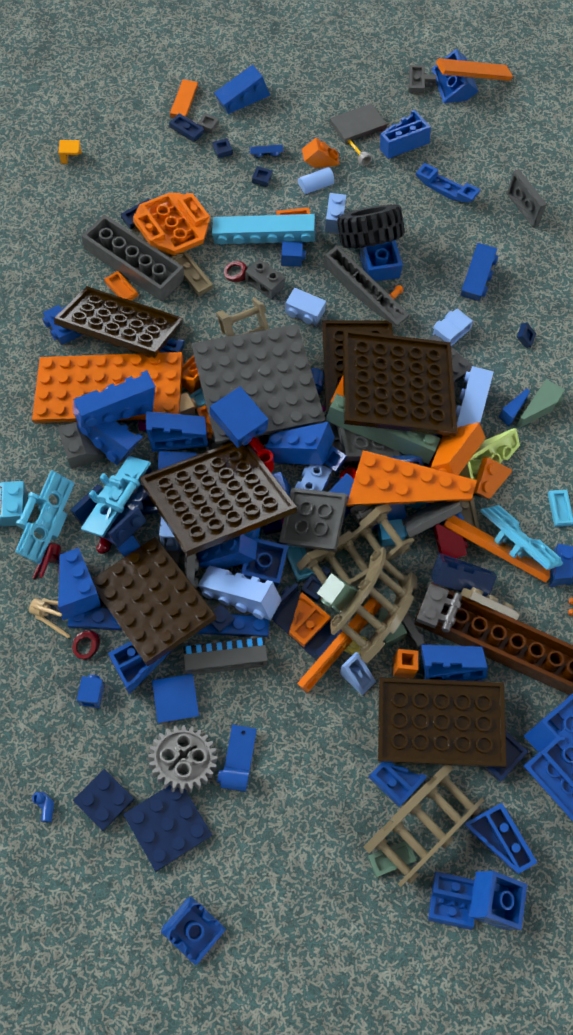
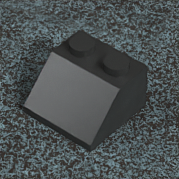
(78, 446)

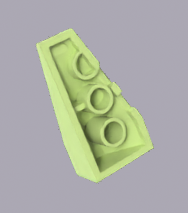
(497, 448)

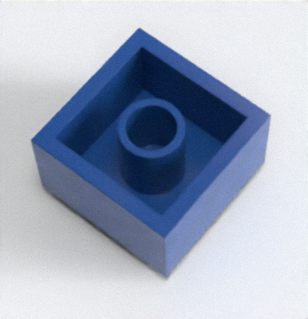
(382, 261)
(268, 562)
(498, 900)

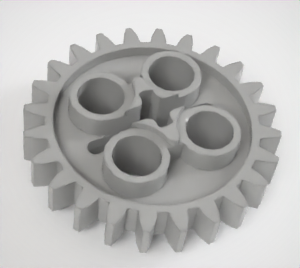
(169, 746)

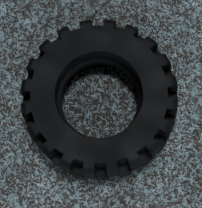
(371, 226)

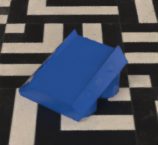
(193, 930)

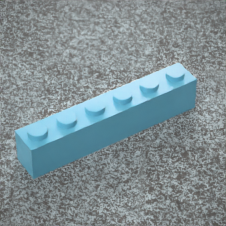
(264, 229)

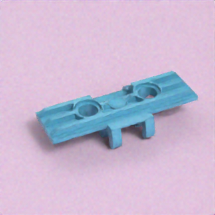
(114, 495)
(50, 518)
(524, 545)

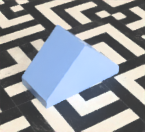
(357, 673)

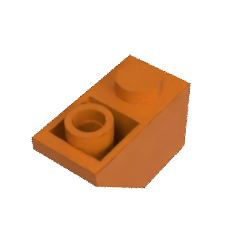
(319, 154)

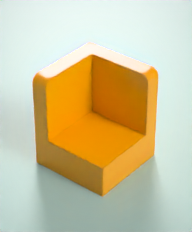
(68, 147)

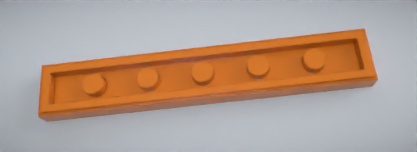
(474, 69)
(503, 550)
(336, 648)

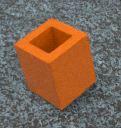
(405, 663)

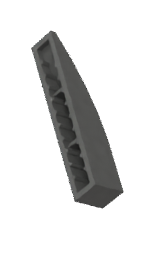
(363, 286)

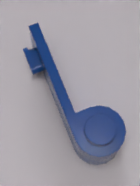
(238, 759)

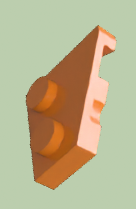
(490, 477)
(307, 620)

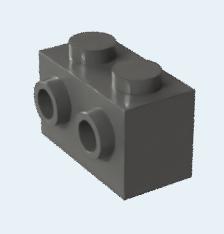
(265, 279)

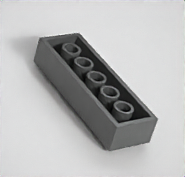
(133, 257)

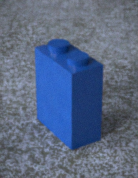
(239, 417)

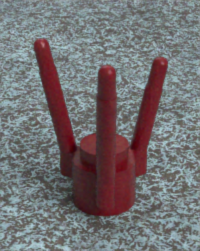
(51, 555)

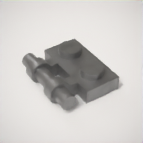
(433, 604)

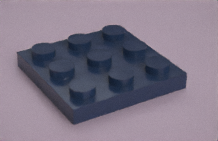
(167, 826)

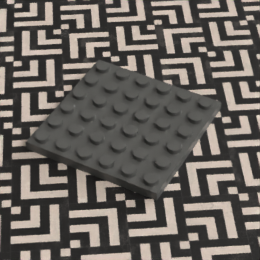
(269, 368)

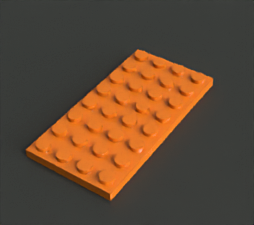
(69, 377)

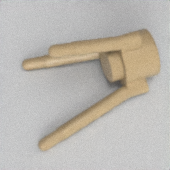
(42, 608)

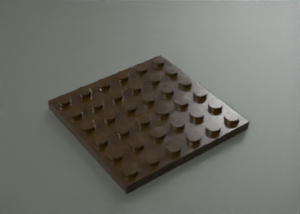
(398, 383)
(216, 496)

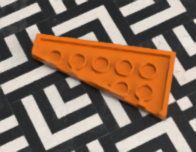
(395, 481)

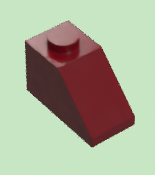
(449, 541)

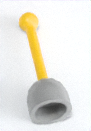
(364, 157)

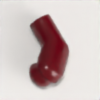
(103, 546)

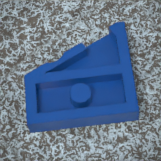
(396, 781)

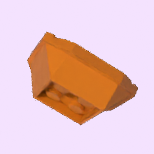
(172, 222)

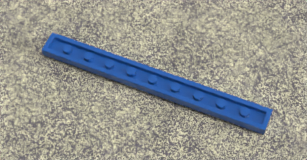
(103, 619)

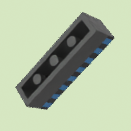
(225, 656)

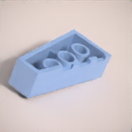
(473, 396)
(239, 591)

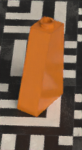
(457, 450)

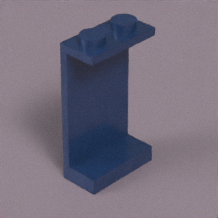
(122, 527)
(284, 617)

